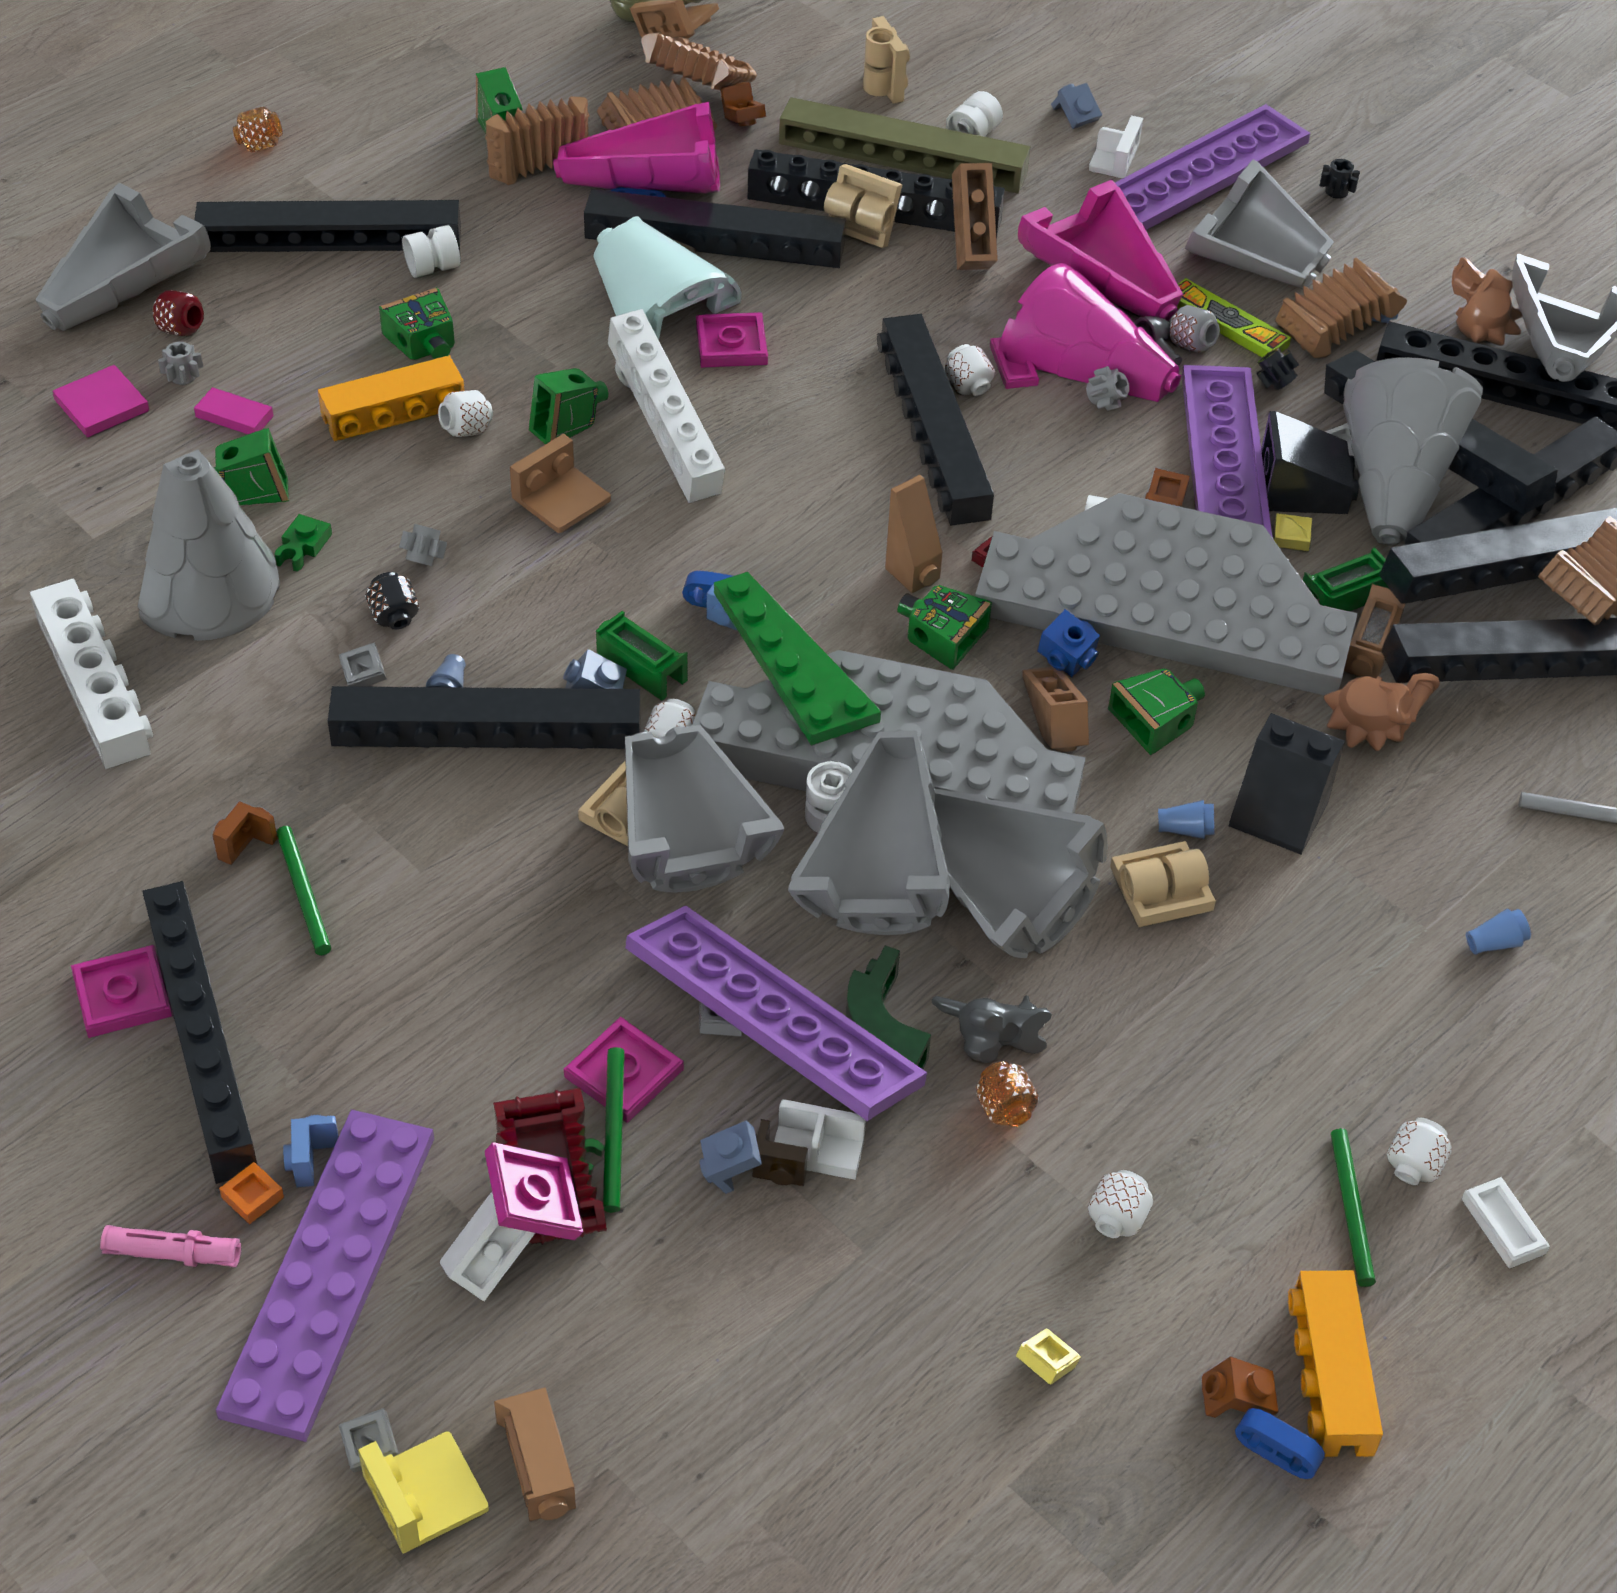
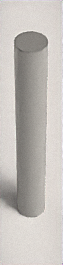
(1568, 807)

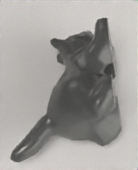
(991, 1024)

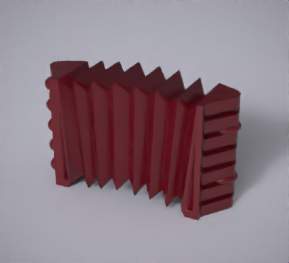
(553, 1126)

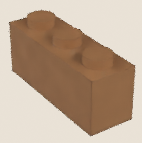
(974, 216)

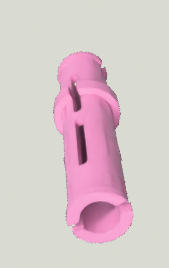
(188, 1248)

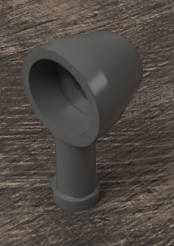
(1159, 330)

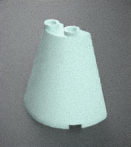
(658, 274)

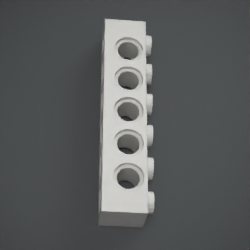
(666, 406)
(91, 673)

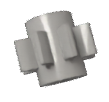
(180, 363)
(1107, 388)
(423, 544)

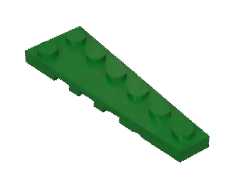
(804, 676)

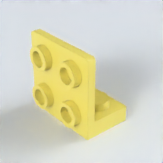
(423, 1489)

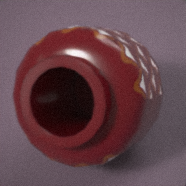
(178, 313)

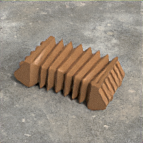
(695, 61)
(646, 103)
(533, 137)
(1337, 307)
(1588, 574)

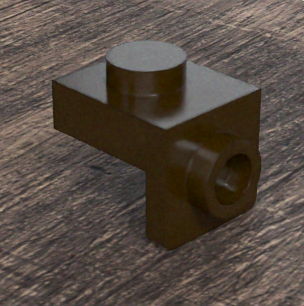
(780, 1162)

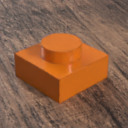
(251, 1193)

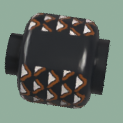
(392, 600)

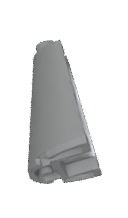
(1263, 232)
(691, 812)

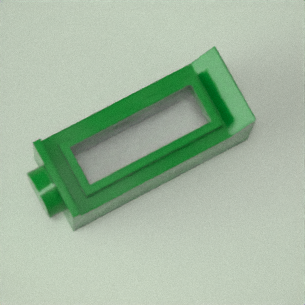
(1349, 583)
(642, 654)

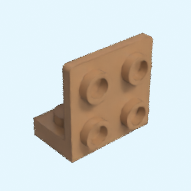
(671, 17)
(554, 488)

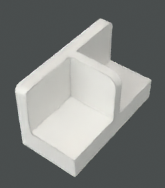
(1116, 149)
(830, 1135)
(483, 1251)

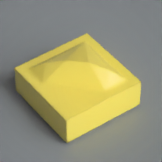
(1292, 532)
(1048, 1356)

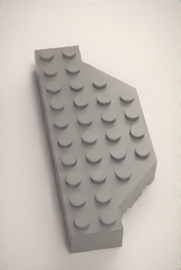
(1173, 589)
(963, 724)

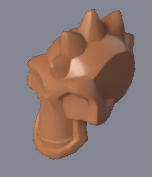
(1488, 305)
(1378, 708)

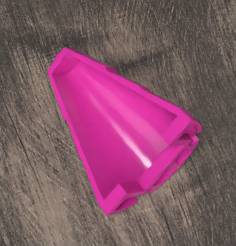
(652, 154)
(1108, 250)
(1075, 330)

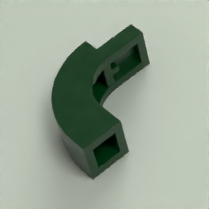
(866, 1008)

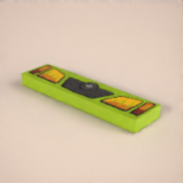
(1233, 321)

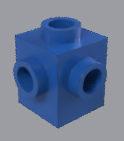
(1069, 644)

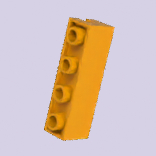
(388, 397)
(1335, 1362)

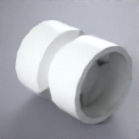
(976, 115)
(431, 251)
(823, 789)

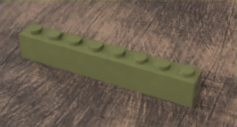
(899, 142)

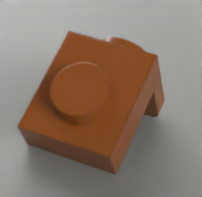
(739, 104)
(1168, 487)
(239, 828)
(1238, 1387)

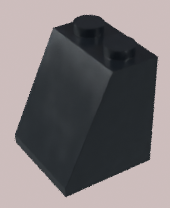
(1306, 468)
(1287, 783)

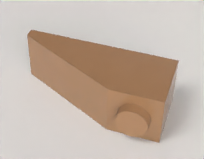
(912, 536)
(1058, 708)

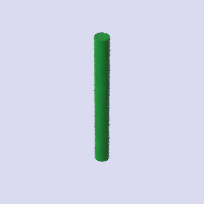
(303, 890)
(613, 1130)
(1352, 1208)

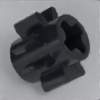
(1339, 178)
(1277, 368)

